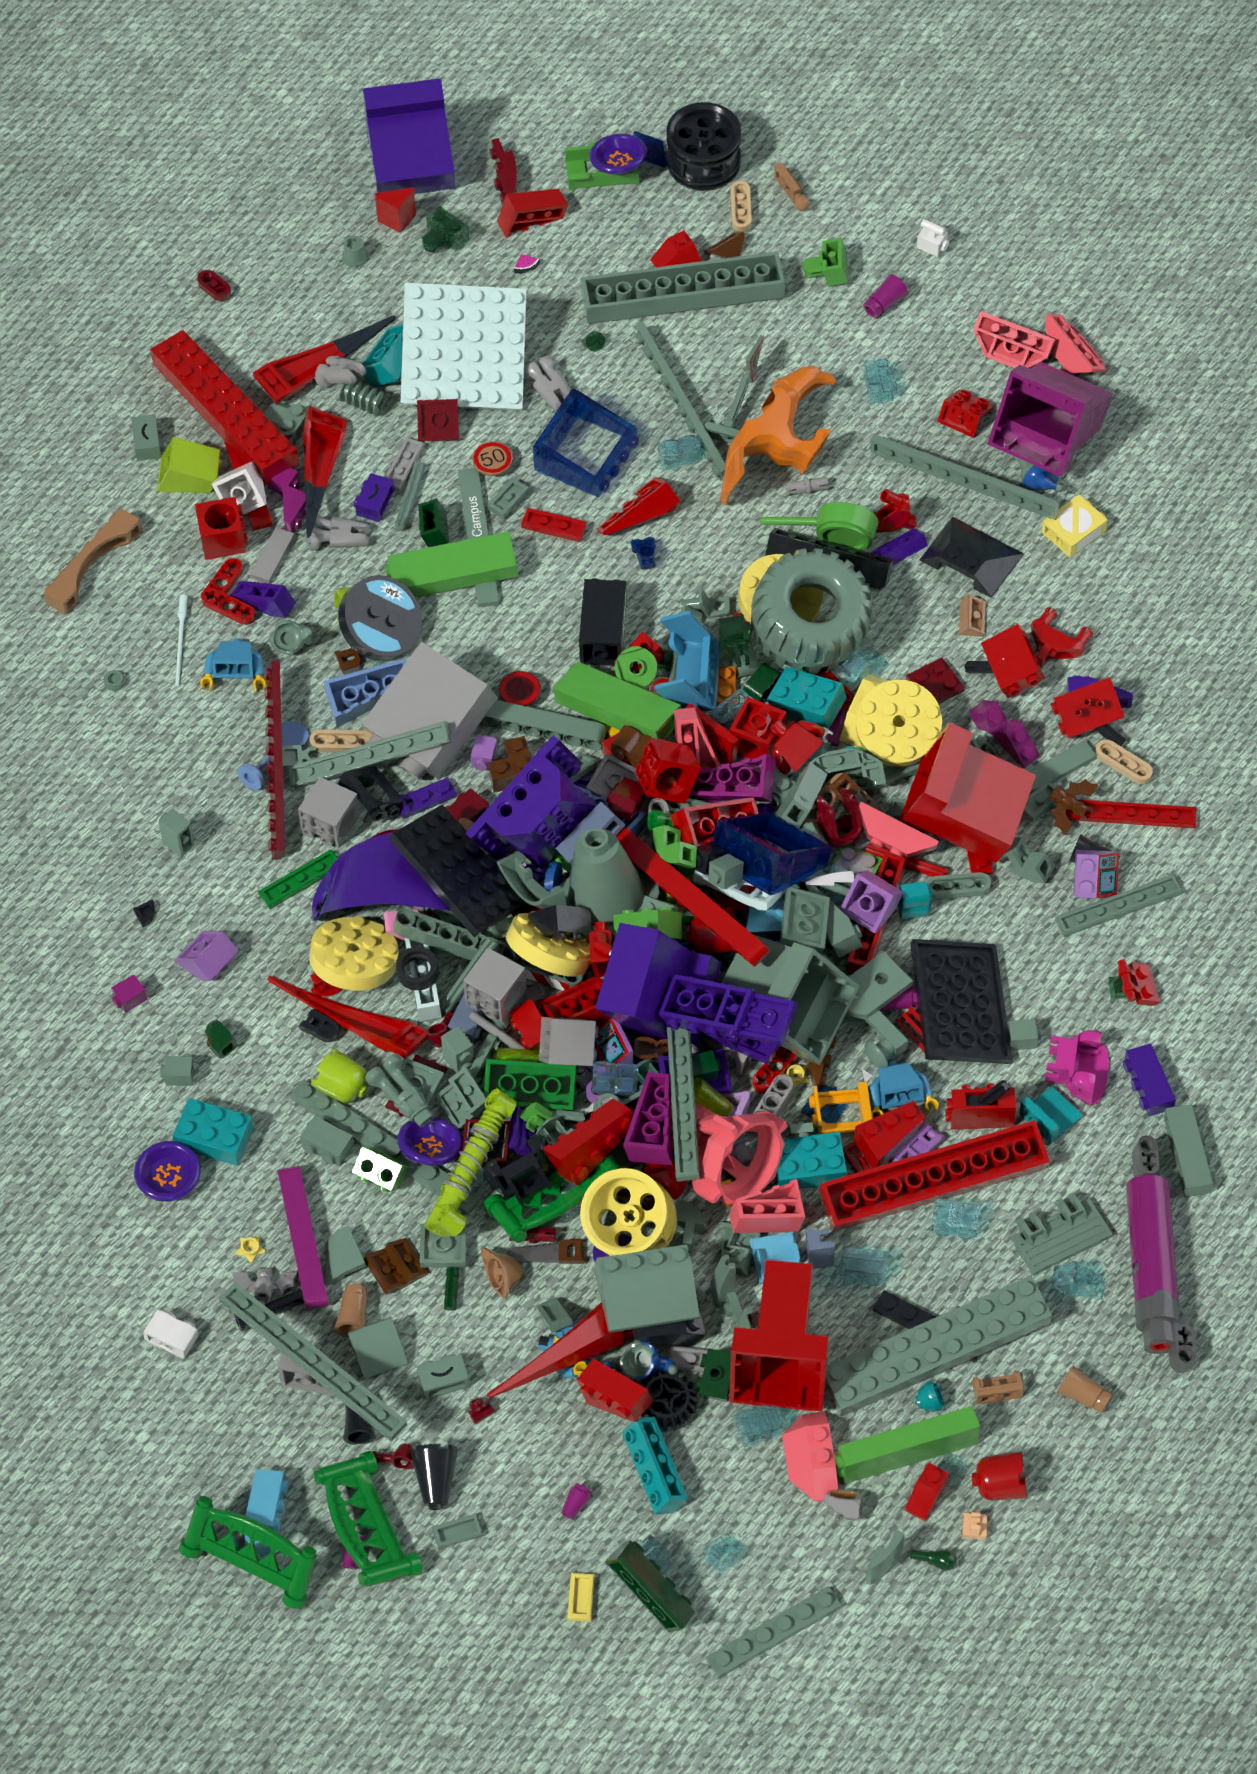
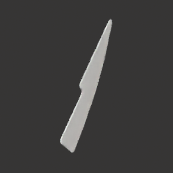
(829, 879)

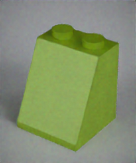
(188, 467)

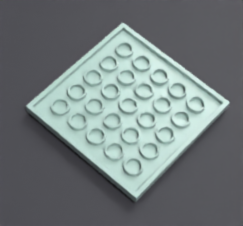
(463, 345)

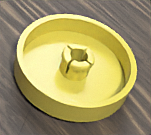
(804, 600)
(884, 706)
(353, 953)
(553, 955)

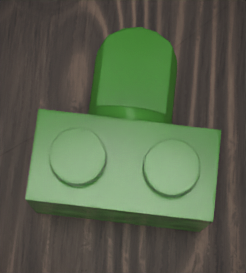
(830, 263)

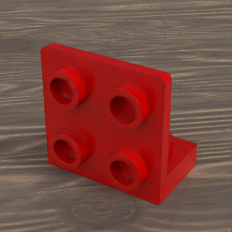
(964, 412)

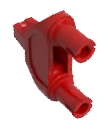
(895, 512)
(1055, 644)

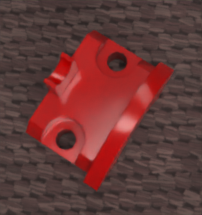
(323, 988)

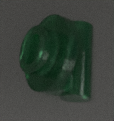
(594, 341)

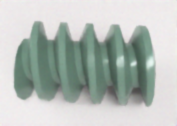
(363, 398)

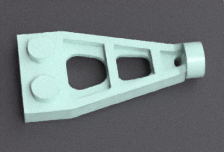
(756, 899)

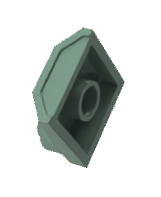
(287, 419)

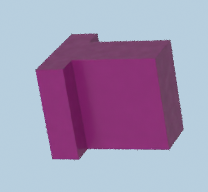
(1047, 416)

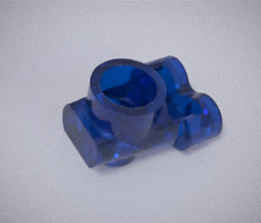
(645, 552)

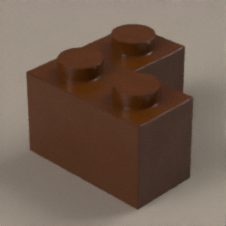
(505, 770)

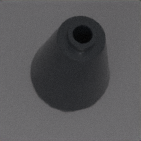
(434, 1473)

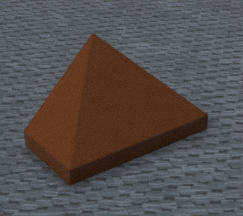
(727, 247)

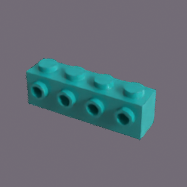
(654, 1465)

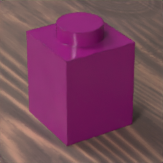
(128, 994)

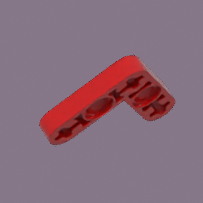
(220, 594)
(761, 1074)

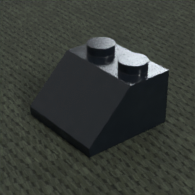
(563, 922)

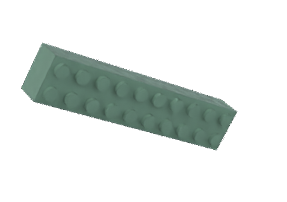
(682, 287)
(936, 1345)

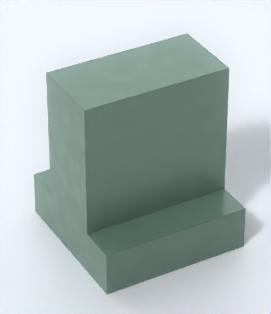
(810, 981)

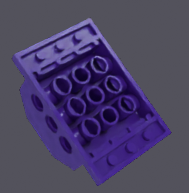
(535, 808)

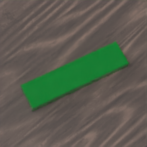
(297, 880)

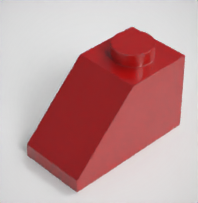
(927, 1491)

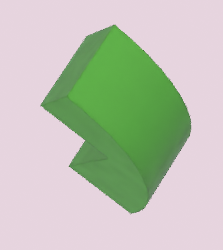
(672, 849)

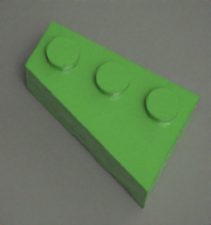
(664, 920)

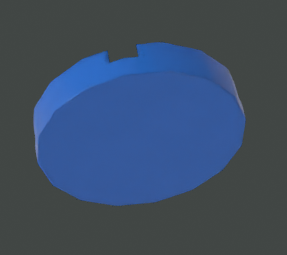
(553, 876)

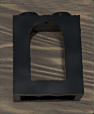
(364, 778)

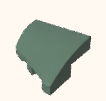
(738, 1252)
(342, 1256)

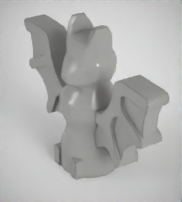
(264, 1285)

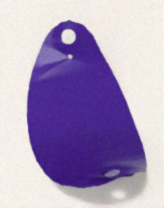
(373, 875)

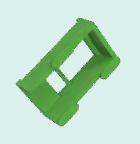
(579, 178)

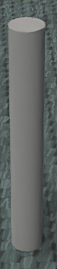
(481, 1021)

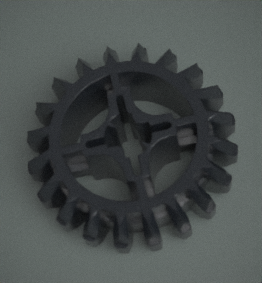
(684, 1393)

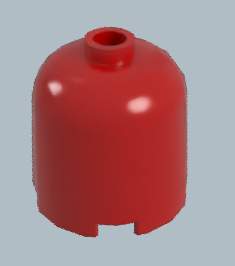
(704, 940)
(1000, 1477)

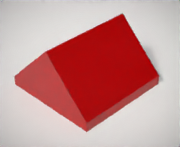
(396, 208)

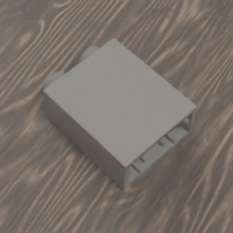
(428, 693)

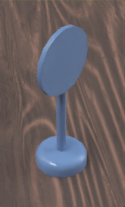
(292, 734)

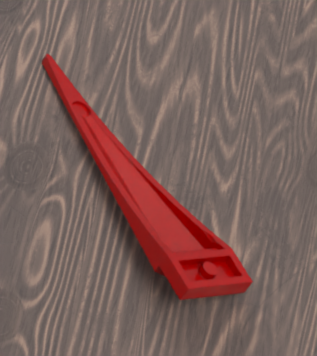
(382, 1031)
(579, 1343)

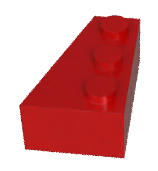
(529, 209)

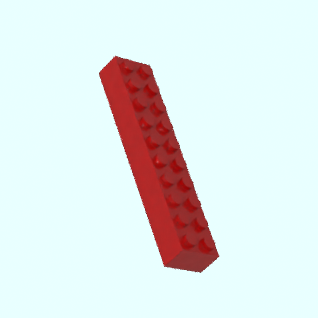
(224, 405)
(933, 1176)

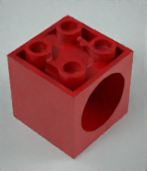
(218, 514)
(753, 728)
(676, 782)

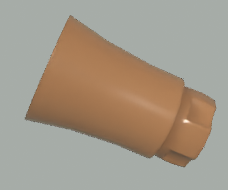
(352, 1310)
(1084, 1390)

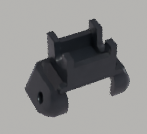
(523, 1175)

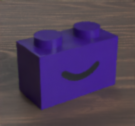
(374, 497)

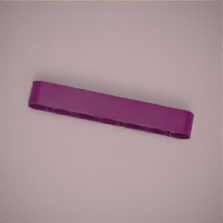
(302, 1237)

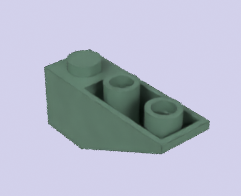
(802, 796)

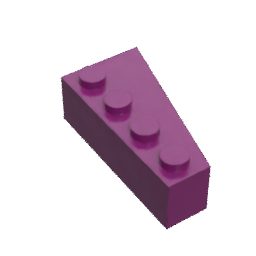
(736, 781)
(652, 1123)

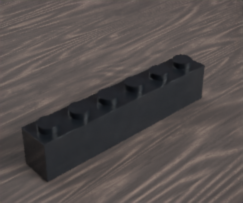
(874, 567)

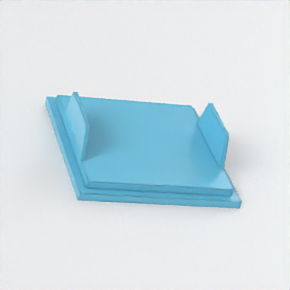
(774, 1247)

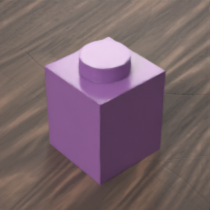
(483, 751)

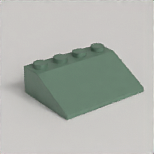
(647, 1288)

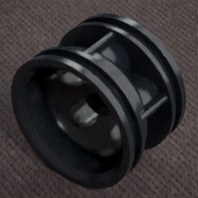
(703, 128)

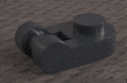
(326, 1030)

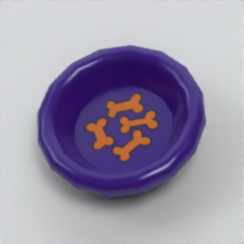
(618, 153)
(431, 1144)
(167, 1171)

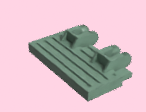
(1059, 1239)

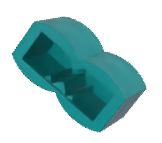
(915, 900)

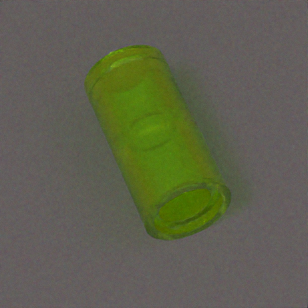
(518, 1055)
(710, 1098)

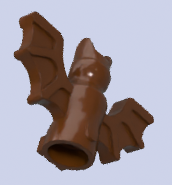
(1067, 801)

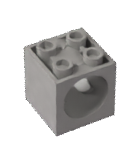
(328, 812)
(494, 985)
(568, 1041)

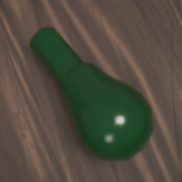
(941, 1559)

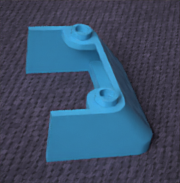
(696, 662)

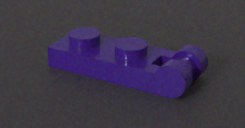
(427, 797)

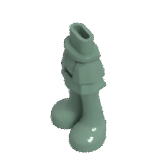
(410, 1101)

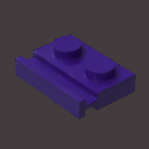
(519, 1134)

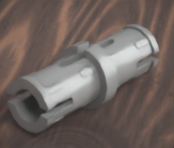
(807, 485)

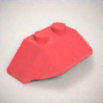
(1010, 342)
(1071, 347)
(893, 834)
(810, 1455)

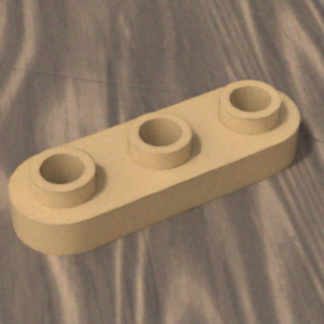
(740, 200)
(332, 737)
(1117, 755)

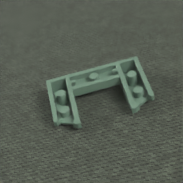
(724, 1295)

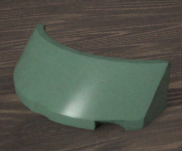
(853, 763)
(525, 886)

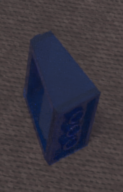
(557, 466)
(763, 864)

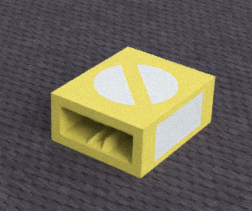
(1075, 526)

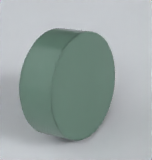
(114, 680)

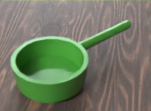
(837, 523)

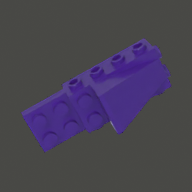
(726, 1011)

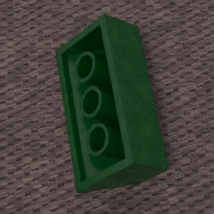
(650, 1586)

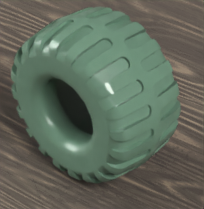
(806, 643)

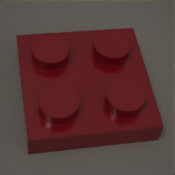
(438, 420)
(938, 680)

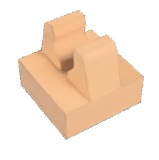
(974, 1525)

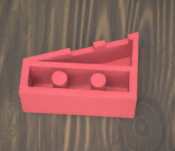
(691, 732)
(769, 1210)

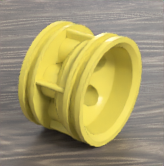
(602, 1198)

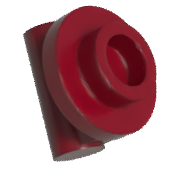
(479, 1409)

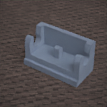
(819, 1253)

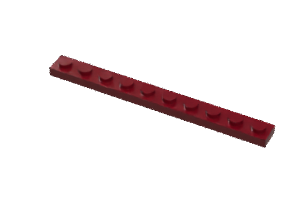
(275, 765)

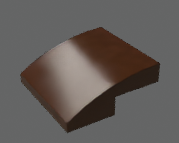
(395, 1266)

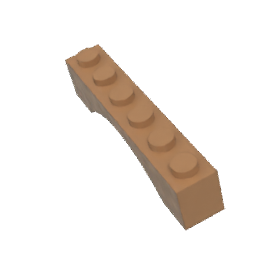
(117, 532)

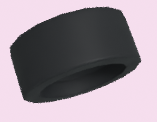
(417, 953)

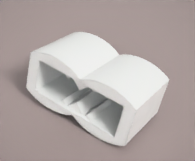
(171, 1333)

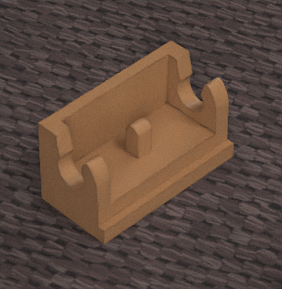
(998, 1388)

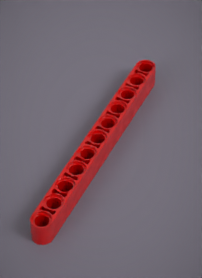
(692, 899)

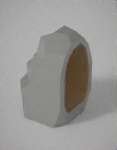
(845, 1503)

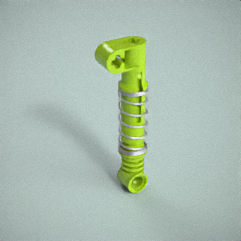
(444, 1218)

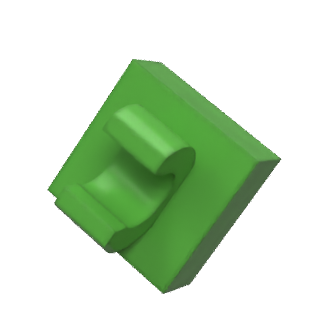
(535, 1116)

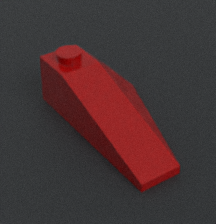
(652, 501)

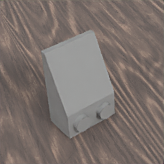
(295, 1377)

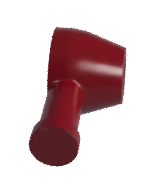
(437, 1030)
(402, 1453)

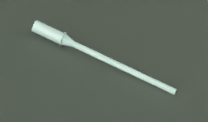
(182, 614)

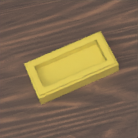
(581, 1597)

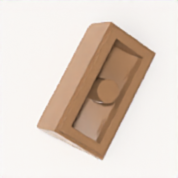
(972, 616)

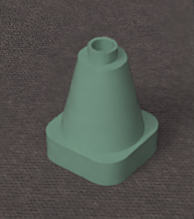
(605, 878)

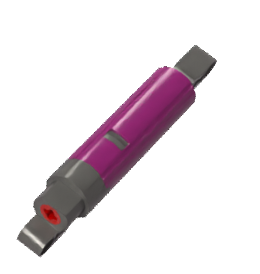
(1154, 1260)

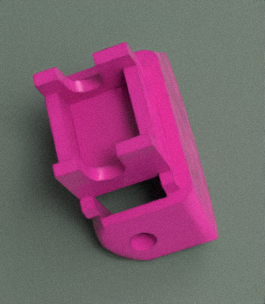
(1080, 1065)

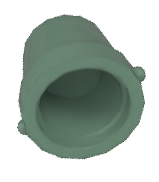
(354, 252)

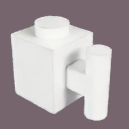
(932, 238)

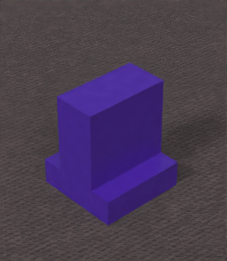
(409, 136)
(640, 976)

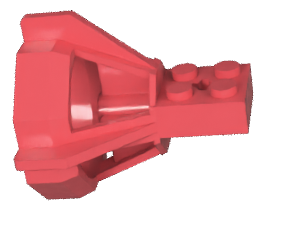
(715, 1145)

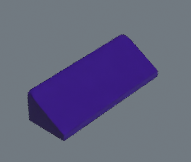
(902, 546)

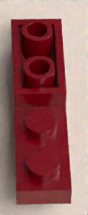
(505, 169)

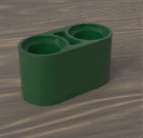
(762, 682)

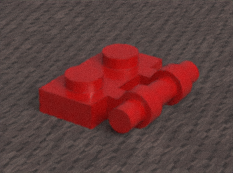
(1138, 983)

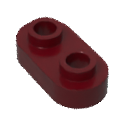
(215, 286)

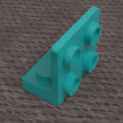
(1052, 1113)

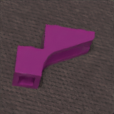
(294, 500)
(1009, 733)

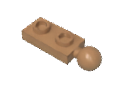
(790, 187)

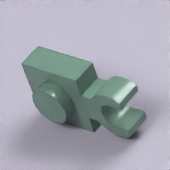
(294, 754)

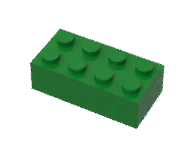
(533, 1082)

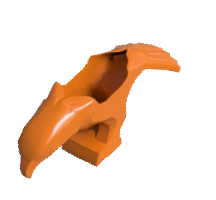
(774, 432)

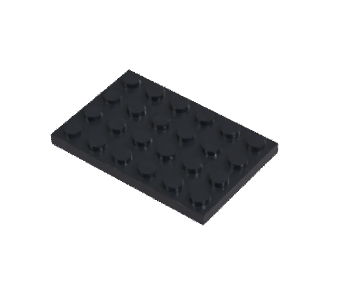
(457, 870)
(961, 1001)

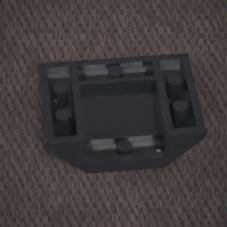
(973, 555)

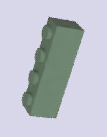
(1188, 1150)

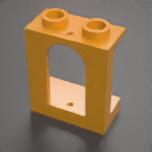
(820, 1099)

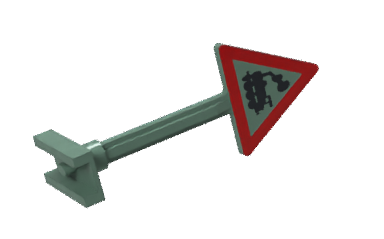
(726, 431)

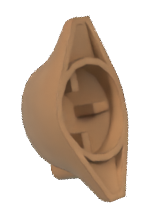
(501, 1271)

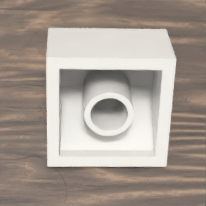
(244, 484)

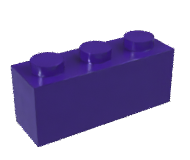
(1148, 1079)

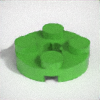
(640, 655)

